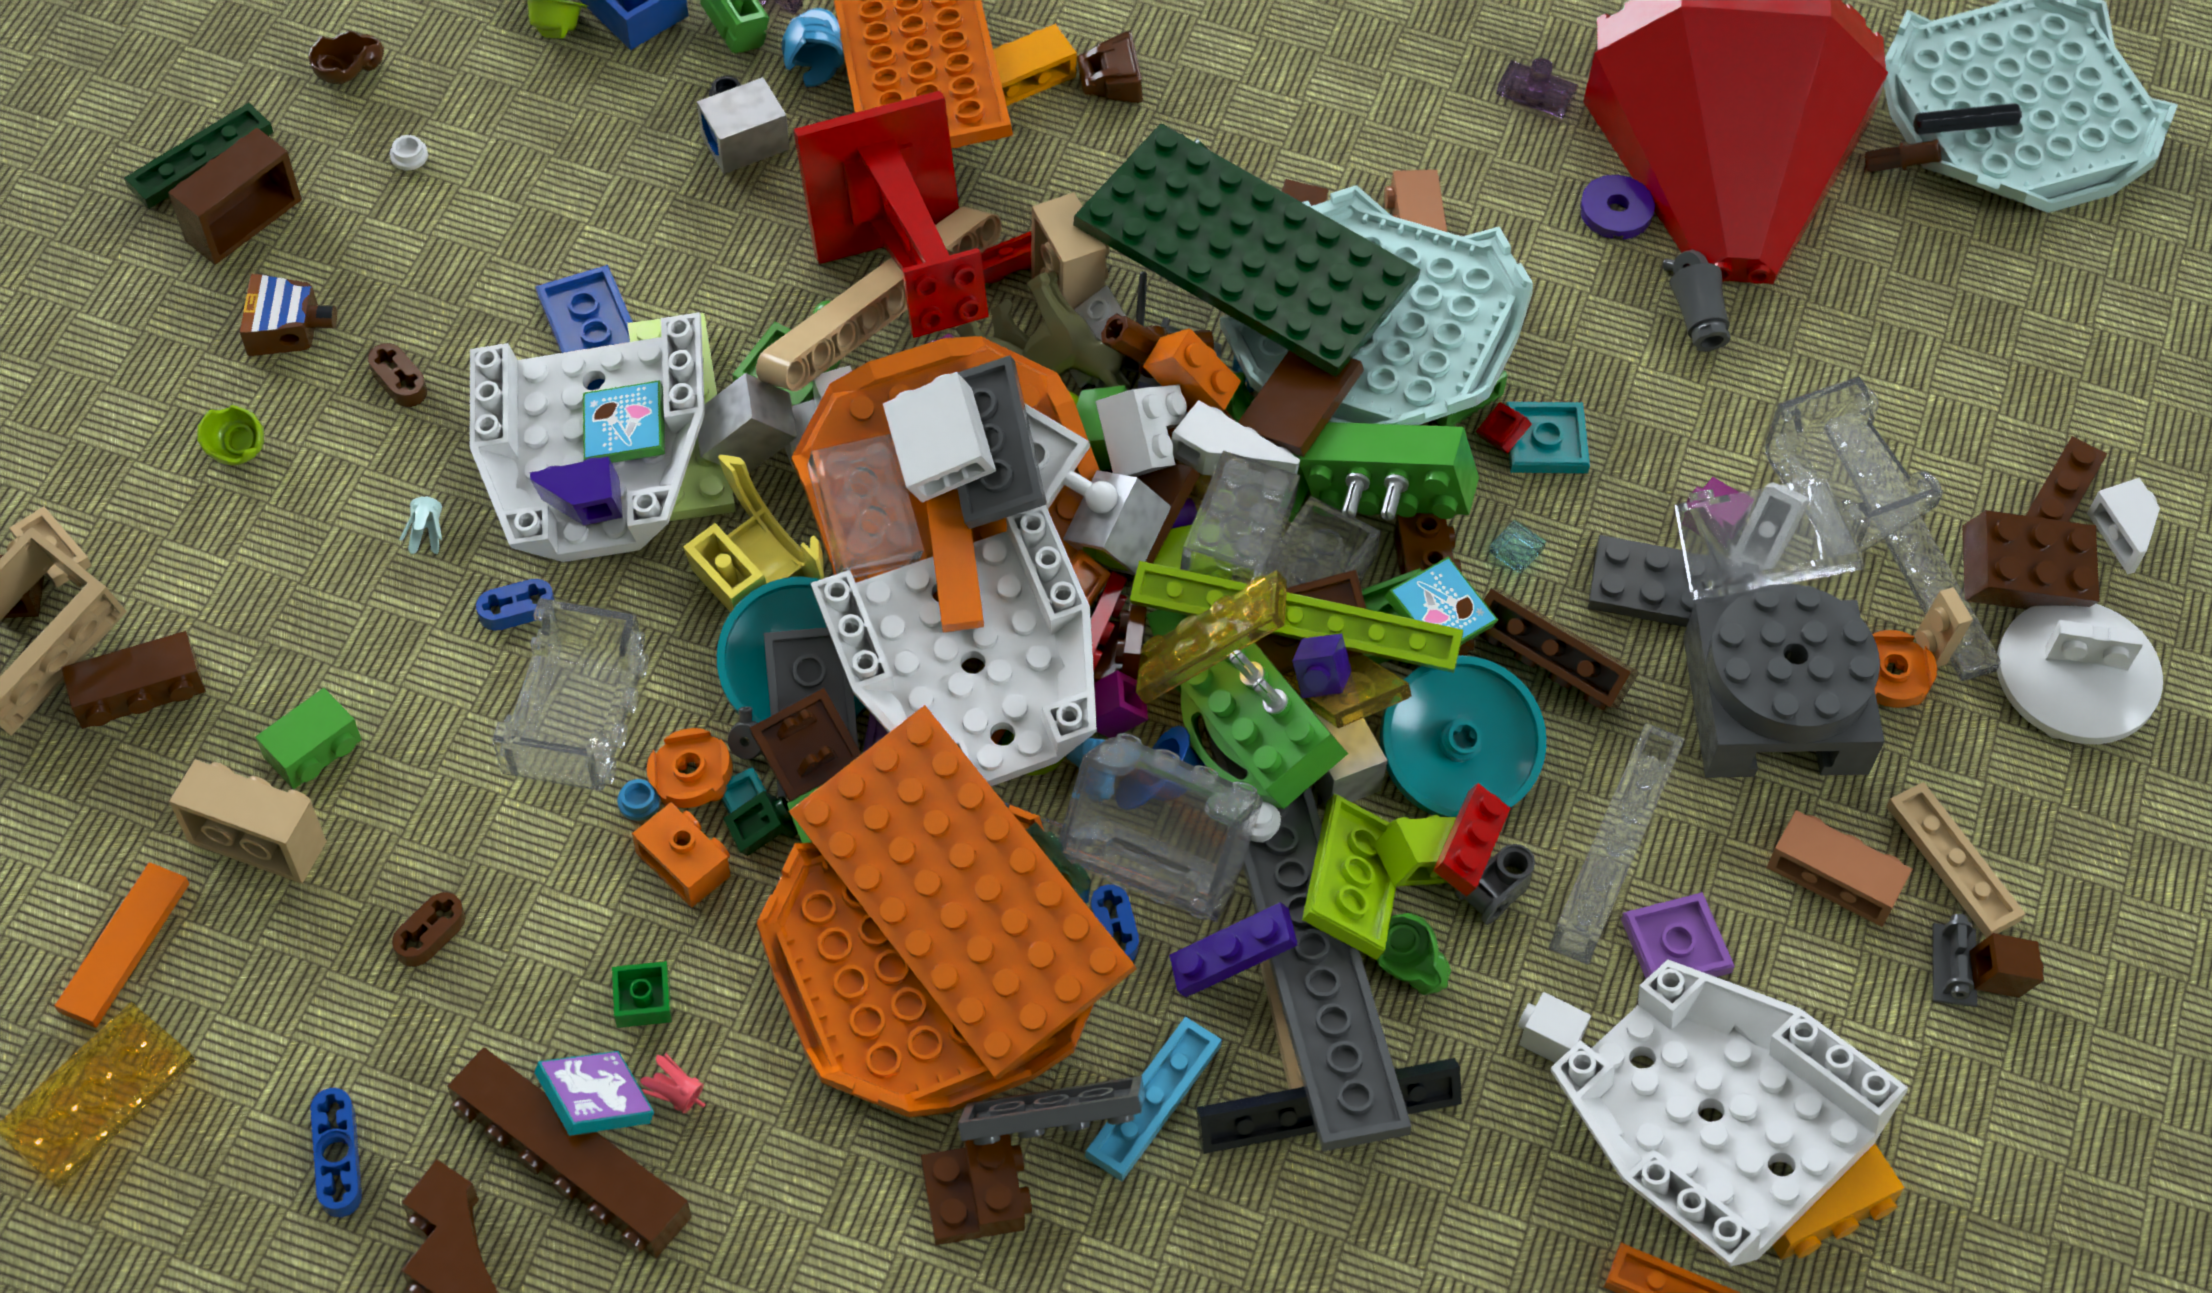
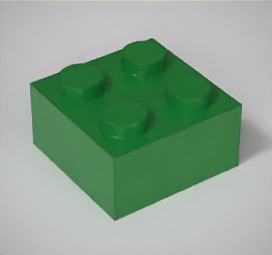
(641, 994)

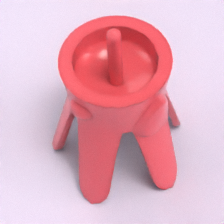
(678, 1090)

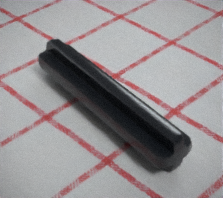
(1967, 118)

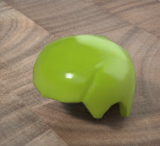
(231, 435)

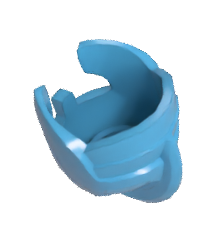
(815, 43)

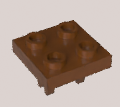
(805, 744)

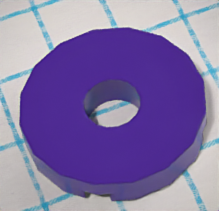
(1622, 191)

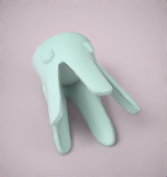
(424, 514)

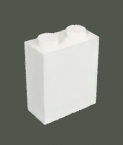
(939, 436)

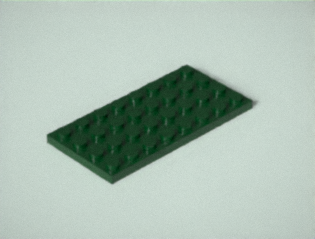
(1247, 249)

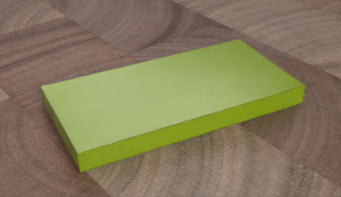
(1348, 884)

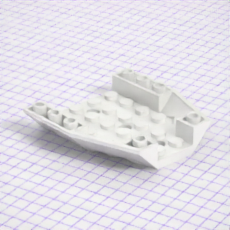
(532, 418)
(1031, 646)
(1769, 1069)

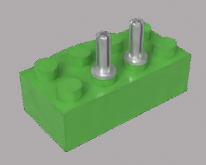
(1392, 469)
(1259, 726)

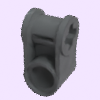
(1497, 886)

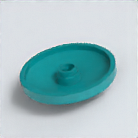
(741, 655)
(1463, 733)

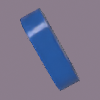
(513, 602)
(1124, 918)

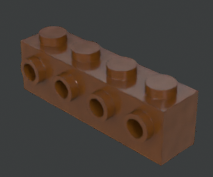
(1422, 543)
(1558, 650)

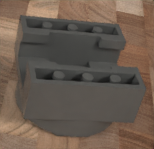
(1762, 702)

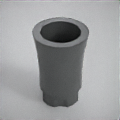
(1702, 305)

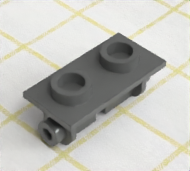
(1952, 961)

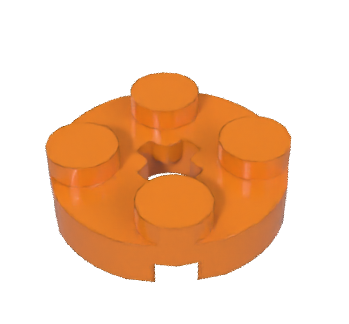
(1918, 666)
(696, 788)

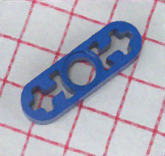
(349, 1165)

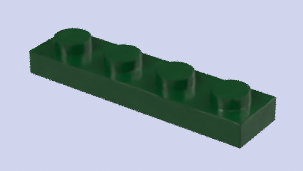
(163, 174)

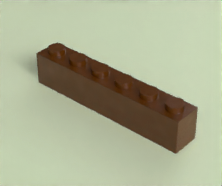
(580, 1165)

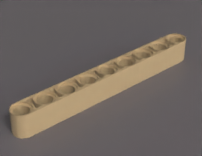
(862, 309)

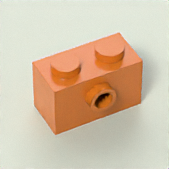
(1195, 367)
(682, 853)

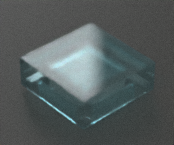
(1517, 546)

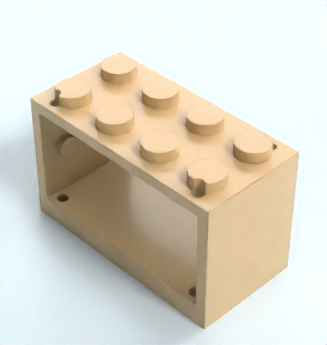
(64, 640)

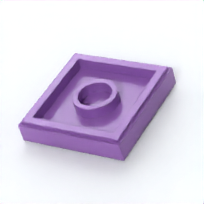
(1678, 932)

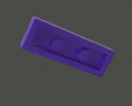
(1233, 950)

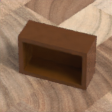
(235, 196)
(2029, 561)

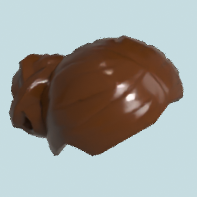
(344, 56)

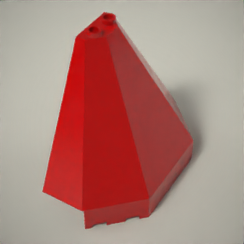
(1736, 116)

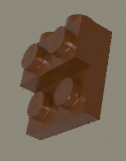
(976, 1191)

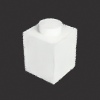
(1552, 1027)

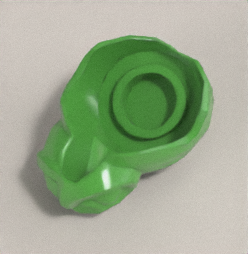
(1414, 954)

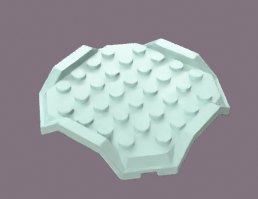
(2082, 108)
(1439, 342)

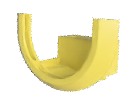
(754, 551)

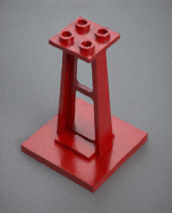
(886, 184)

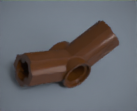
(1138, 341)

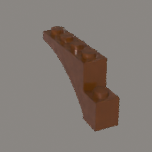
(444, 1215)

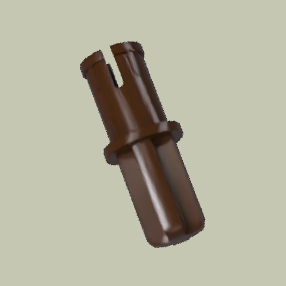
(1903, 156)

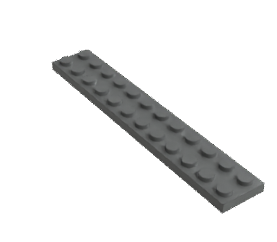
(1323, 992)

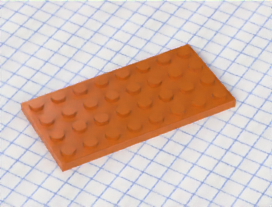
(923, 48)
(962, 892)

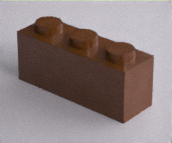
(133, 680)

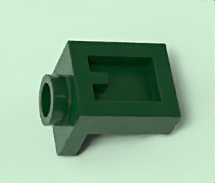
(760, 822)

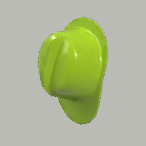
(554, 17)

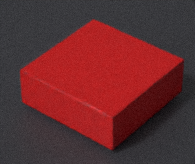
(1503, 427)

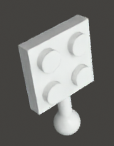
(1058, 455)

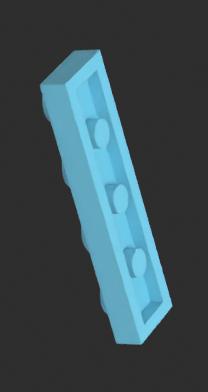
(1165, 1085)

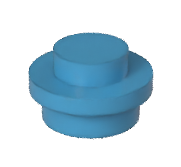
(638, 800)

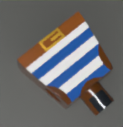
(282, 316)

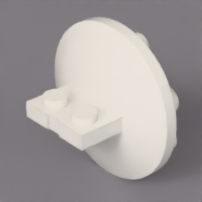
(2080, 672)

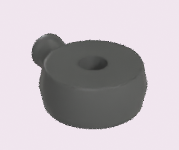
(1683, 260)
(738, 733)

